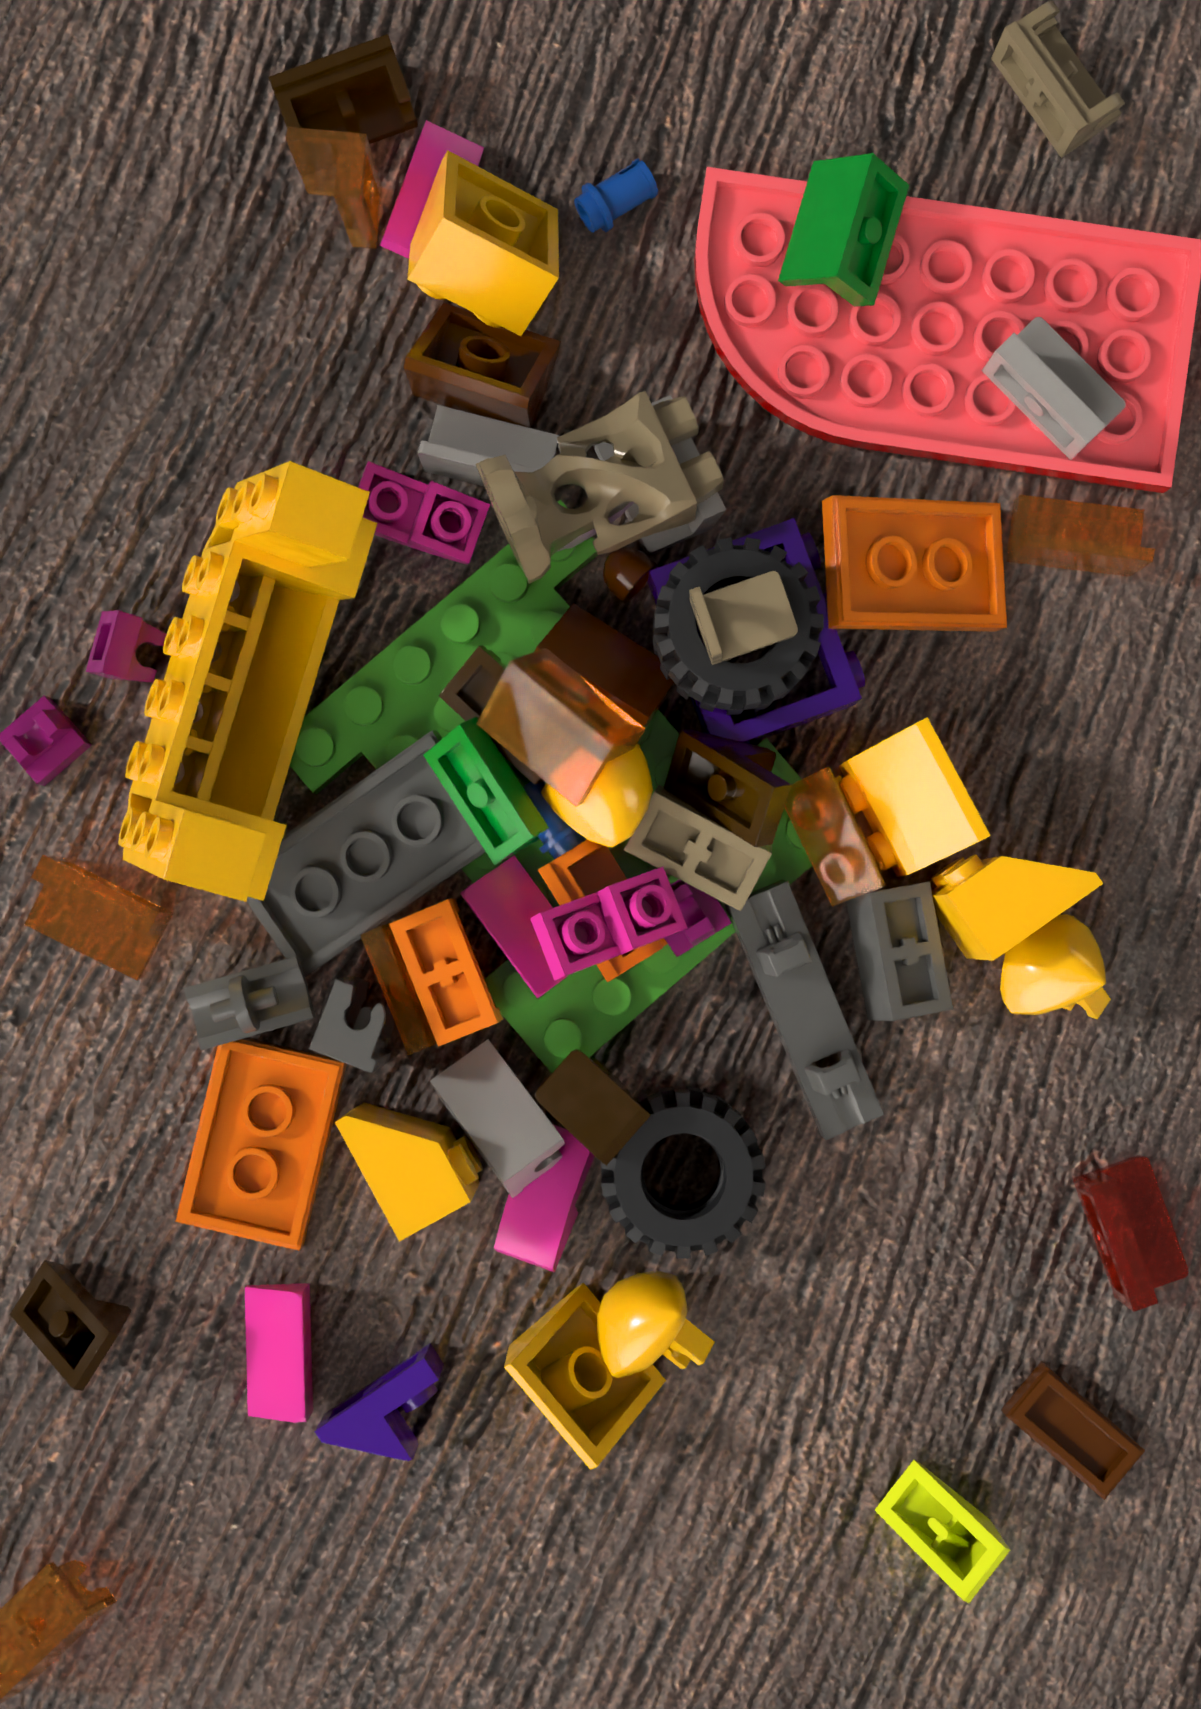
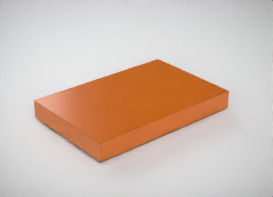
(913, 564)
(261, 1142)

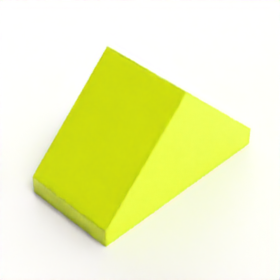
(943, 1530)

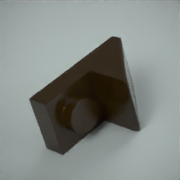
(729, 784)
(592, 1105)
(68, 1322)

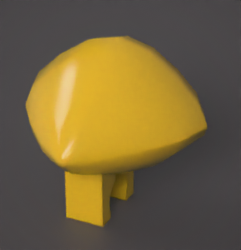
(613, 804)
(1055, 970)
(646, 1320)

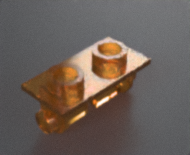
(832, 837)

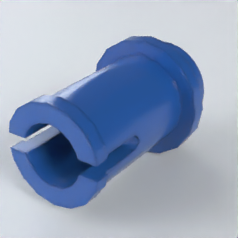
(615, 196)
(559, 836)

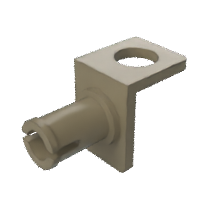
(743, 616)

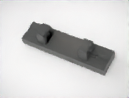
(804, 1009)

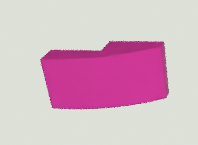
(421, 173)
(422, 514)
(608, 923)
(543, 1214)

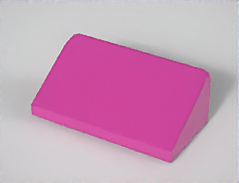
(504, 905)
(279, 1351)

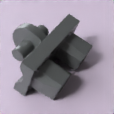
(250, 1002)

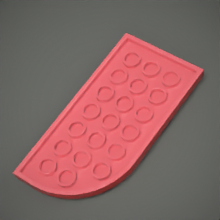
(950, 295)

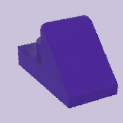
(371, 1417)

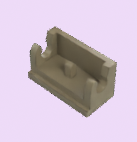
(1053, 81)
(697, 850)

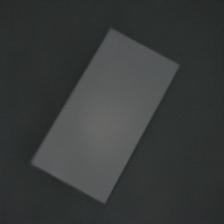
(364, 859)

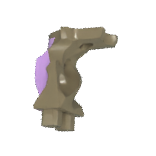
(638, 473)

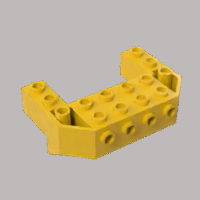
(290, 553)

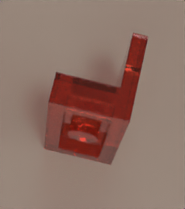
(1131, 1230)

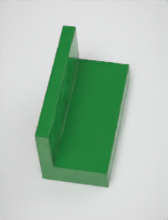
(845, 227)
(485, 791)

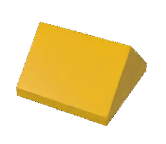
(569, 1382)

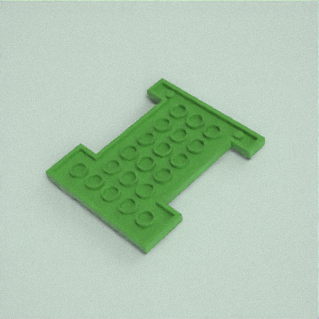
(398, 702)

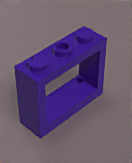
(841, 668)

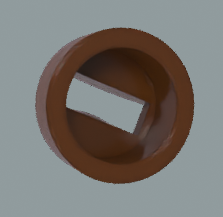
(627, 572)

